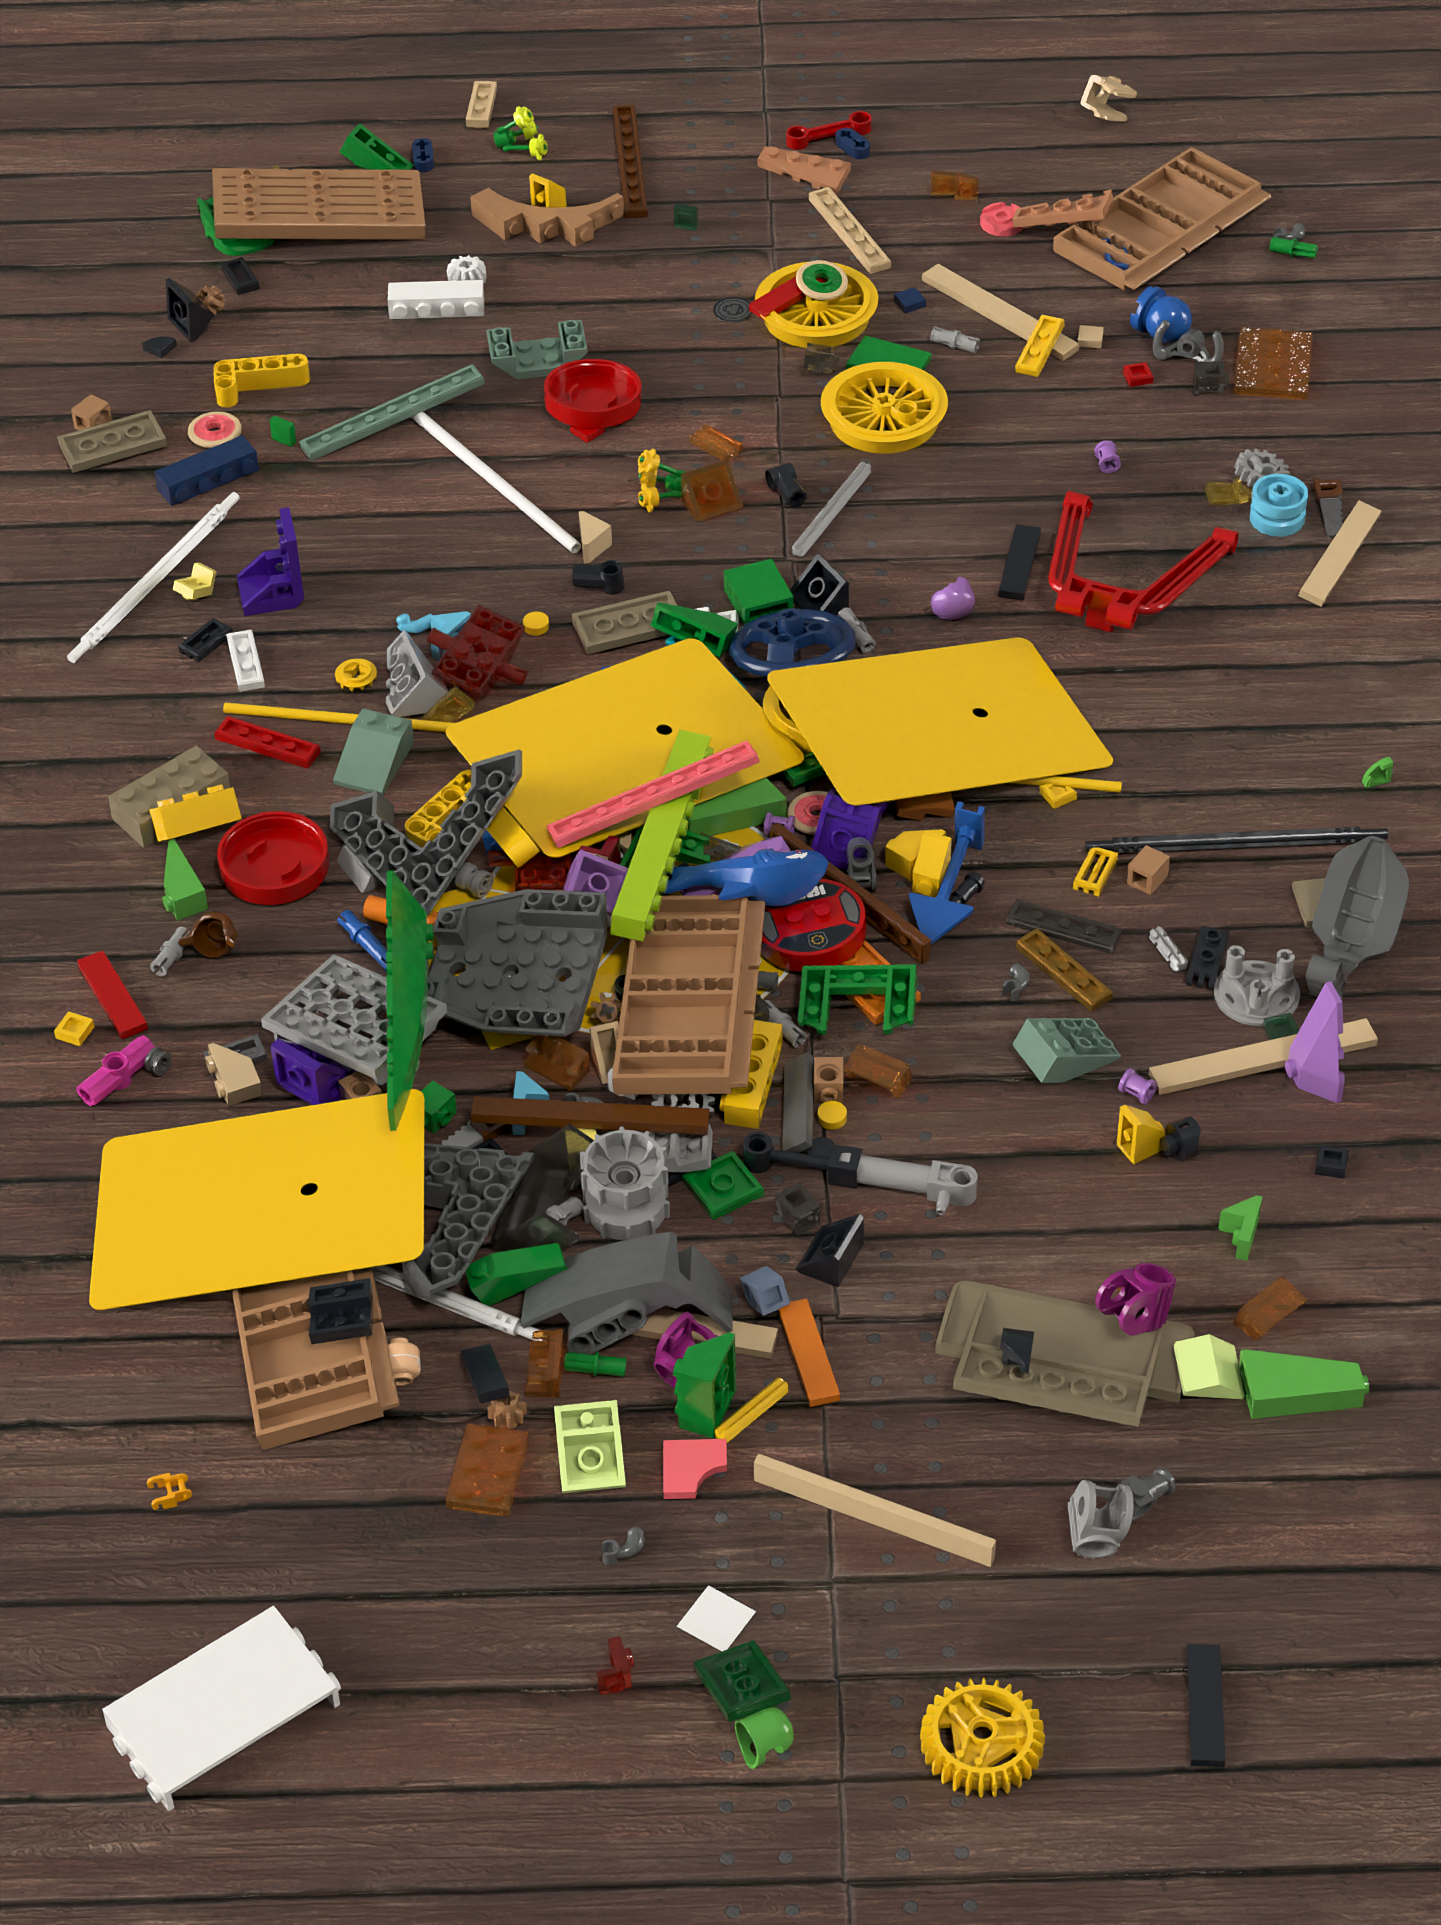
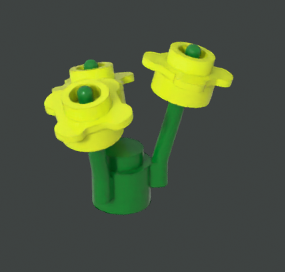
(524, 119)

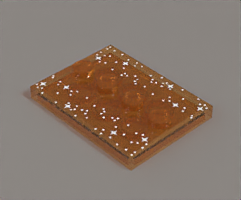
(1273, 363)

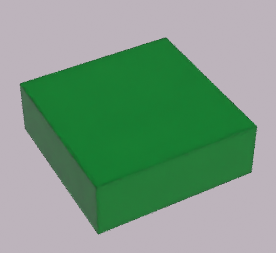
(283, 431)

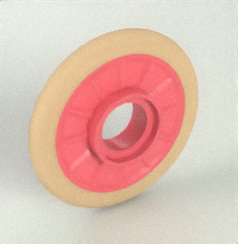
(199, 429)
(803, 806)

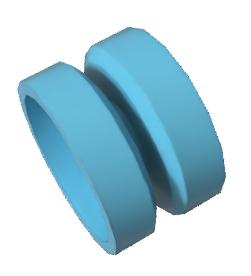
(1278, 505)

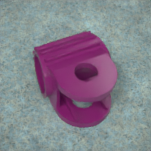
(1142, 1287)
(675, 1343)

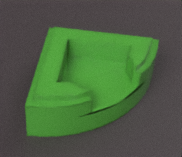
(1378, 773)

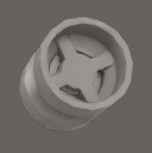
(473, 879)

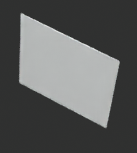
(716, 1619)

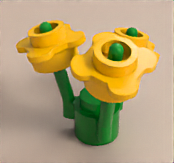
(648, 465)

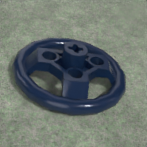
(788, 632)

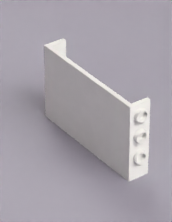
(218, 1703)

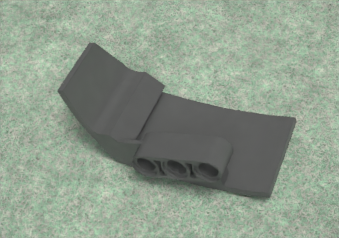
(618, 1284)

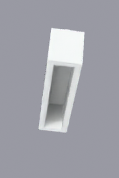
(436, 299)

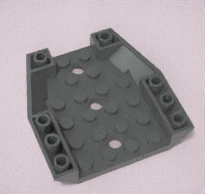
(525, 932)

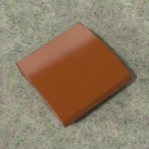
(916, 807)

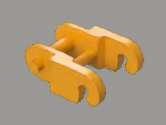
(168, 1482)

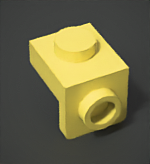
(198, 585)

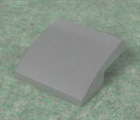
(686, 1151)

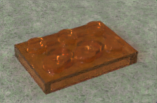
(487, 1470)

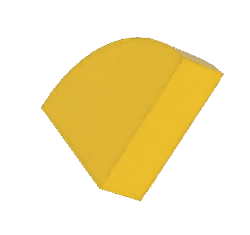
(1056, 795)

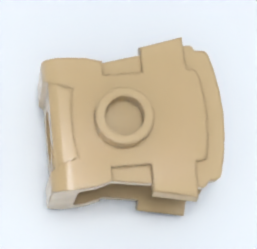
(1108, 85)

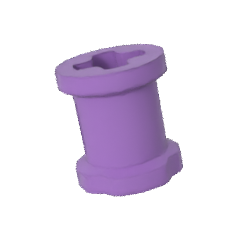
(1107, 456)
(788, 823)
(1137, 1086)

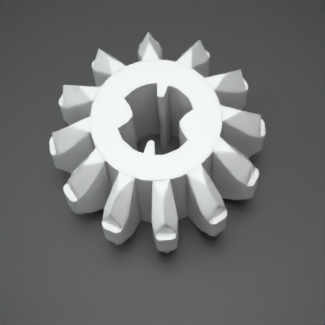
(466, 269)

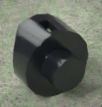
(1183, 1141)

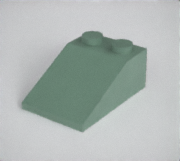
(374, 751)

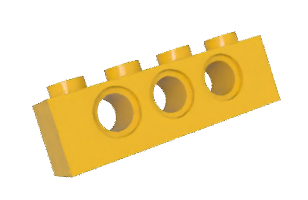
(746, 1104)

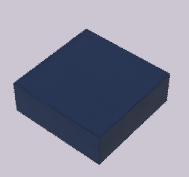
(910, 300)

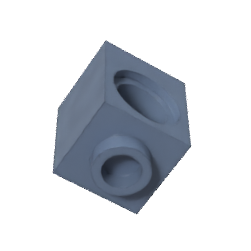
(764, 1290)

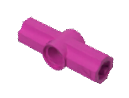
(115, 1072)

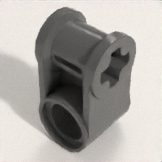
(861, 869)

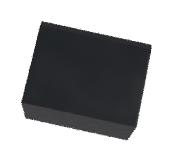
(186, 310)
(821, 587)
(833, 1250)

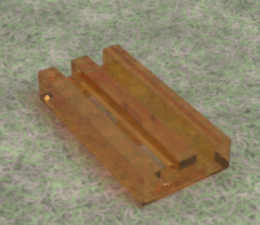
(719, 440)

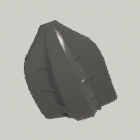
(1357, 911)

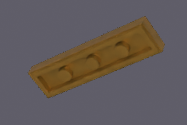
(1064, 970)

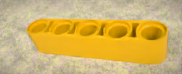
(511, 837)

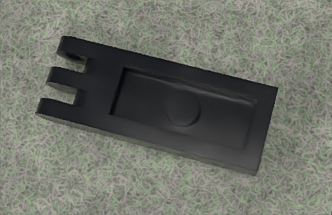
(1208, 956)

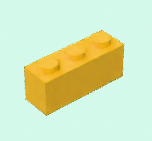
(195, 812)

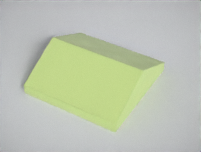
(1208, 1368)

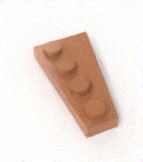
(811, 168)
(1064, 211)

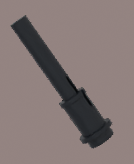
(972, 884)

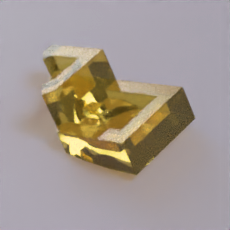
(1226, 493)
(450, 707)

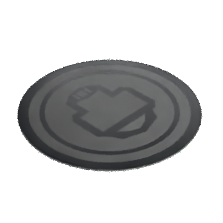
(732, 309)

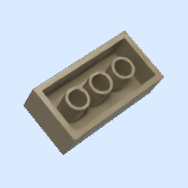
(179, 776)

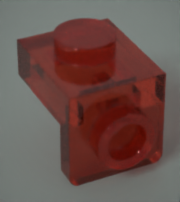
(619, 1676)

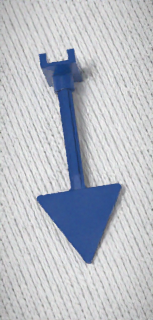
(937, 914)

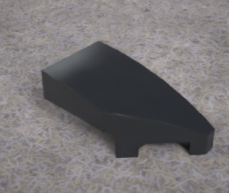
(1017, 1348)

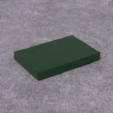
(742, 1681)

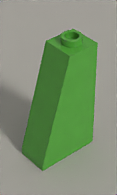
(738, 809)
(1299, 1384)

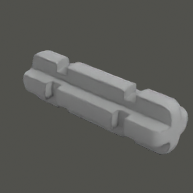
(1168, 949)

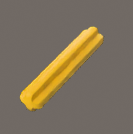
(752, 1410)

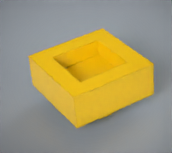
(74, 1028)

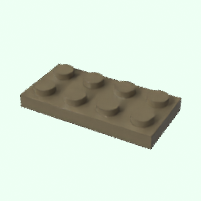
(112, 441)
(619, 623)

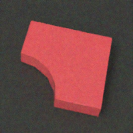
(689, 1464)

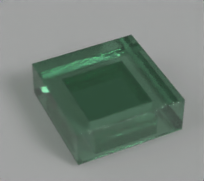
(685, 216)
(1280, 1026)

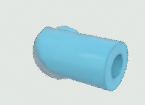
(413, 626)

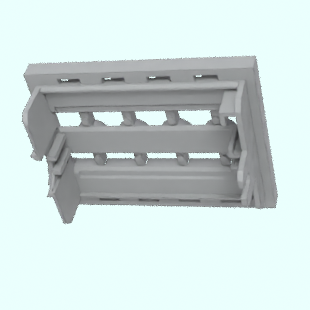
(295, 1020)

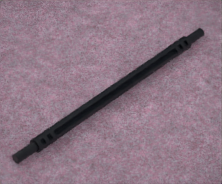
(1233, 840)

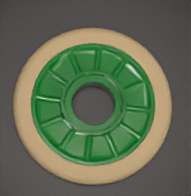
(830, 290)

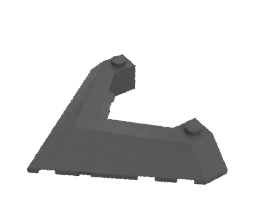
(369, 830)
(472, 1192)

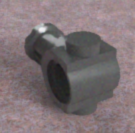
(1148, 1489)

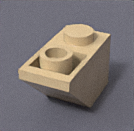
(234, 1073)

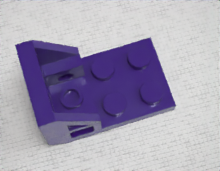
(271, 586)
(843, 822)
(307, 1072)

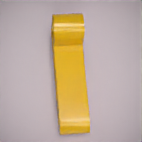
(258, 374)
(426, 822)

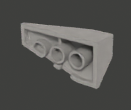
(411, 679)

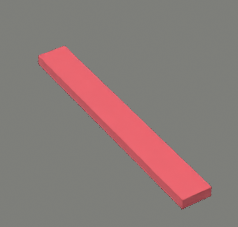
(652, 794)

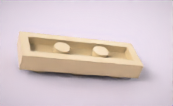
(481, 104)

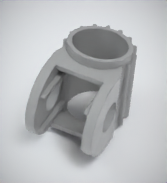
(1099, 1531)

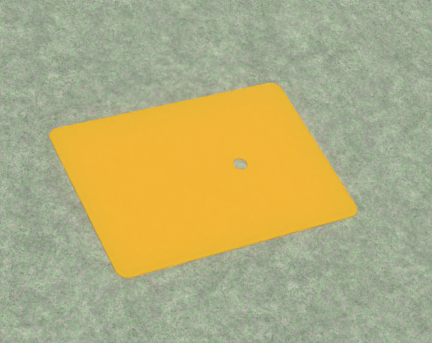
(910, 727)
(602, 736)
(227, 1209)

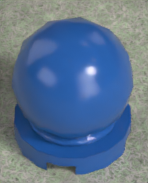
(1156, 307)

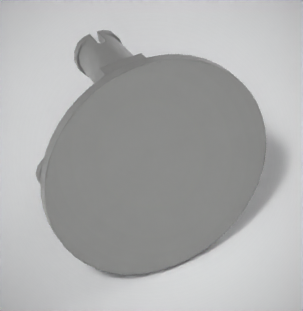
(1256, 988)

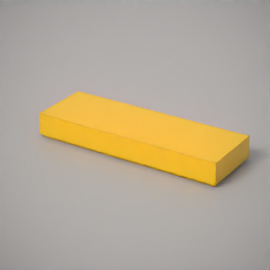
(1039, 345)

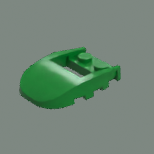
(230, 247)

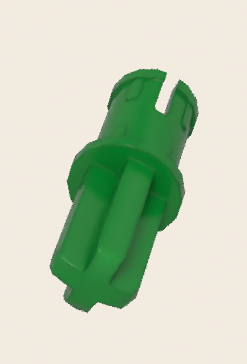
(1293, 247)
(595, 1364)

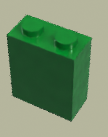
(757, 590)

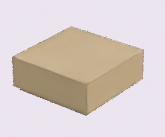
(1090, 336)

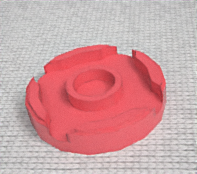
(998, 221)

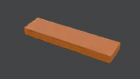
(808, 1353)

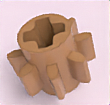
(211, 298)
(604, 1017)
(507, 1411)

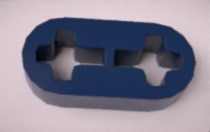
(853, 143)
(420, 155)

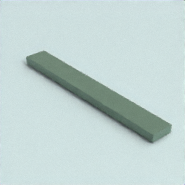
(391, 412)

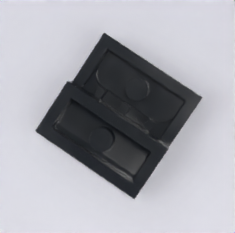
(341, 1311)

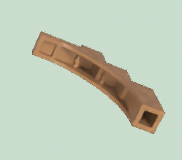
(543, 223)

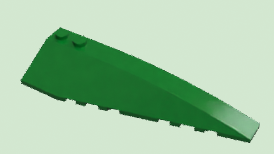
(407, 991)

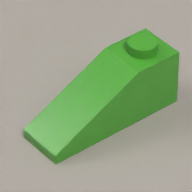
(182, 887)

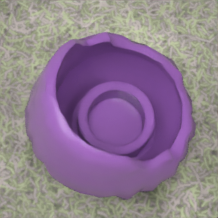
(954, 600)

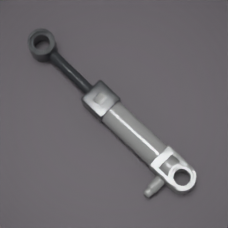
(848, 1166)

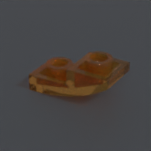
(954, 183)

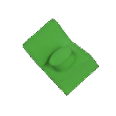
(1242, 1222)

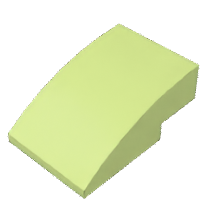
(589, 1446)

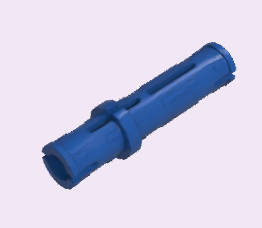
(361, 934)

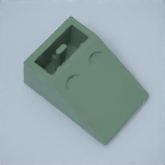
(1063, 1047)

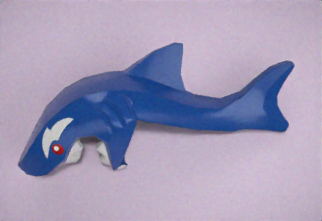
(765, 876)

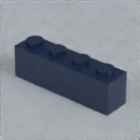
(206, 470)

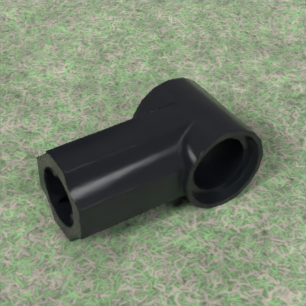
(784, 480)
(605, 576)

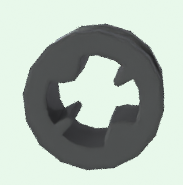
(158, 1061)

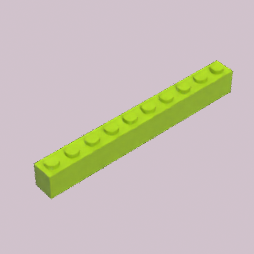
(657, 846)

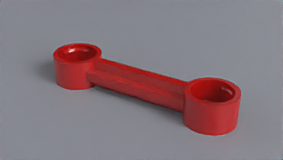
(799, 137)

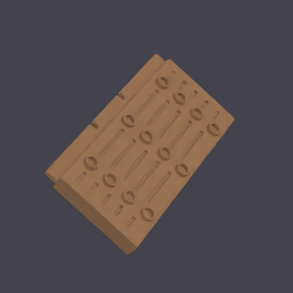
(317, 204)
(1161, 219)
(690, 998)
(306, 1386)

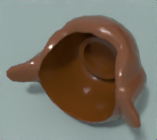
(211, 930)

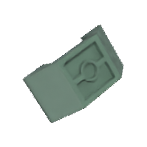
(540, 356)

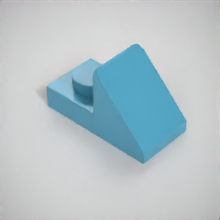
(449, 624)
(526, 1089)

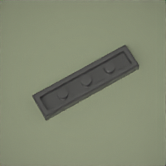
(798, 1104)

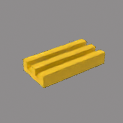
(1090, 885)

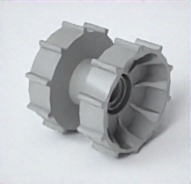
(625, 1184)

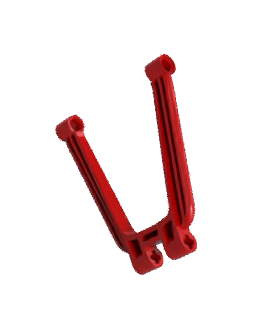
(1113, 605)

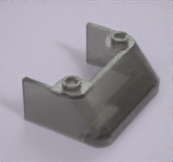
(545, 1183)

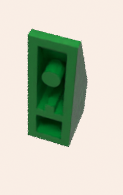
(371, 152)
(690, 623)
(513, 1271)

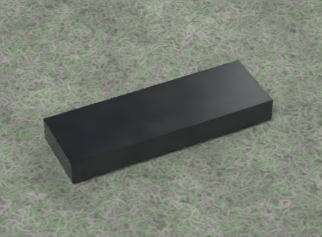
(485, 1373)

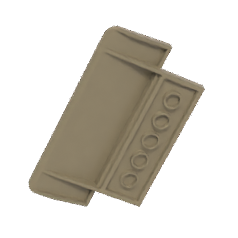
(1077, 1355)

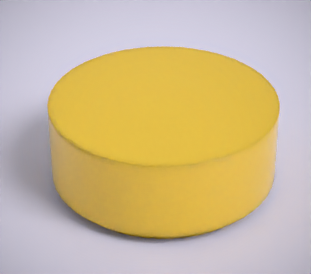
(536, 623)
(832, 1115)

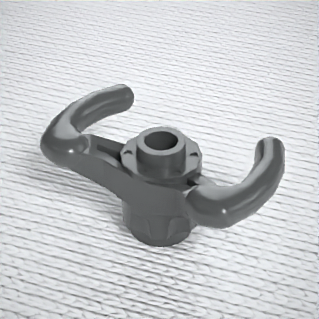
(1189, 345)

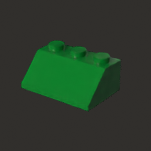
(705, 1384)

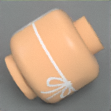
(404, 1361)

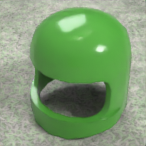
(767, 1730)

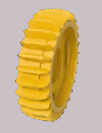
(974, 1757)

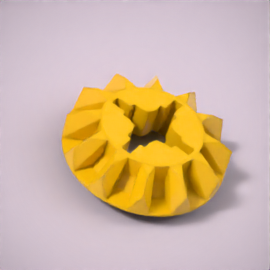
(350, 668)

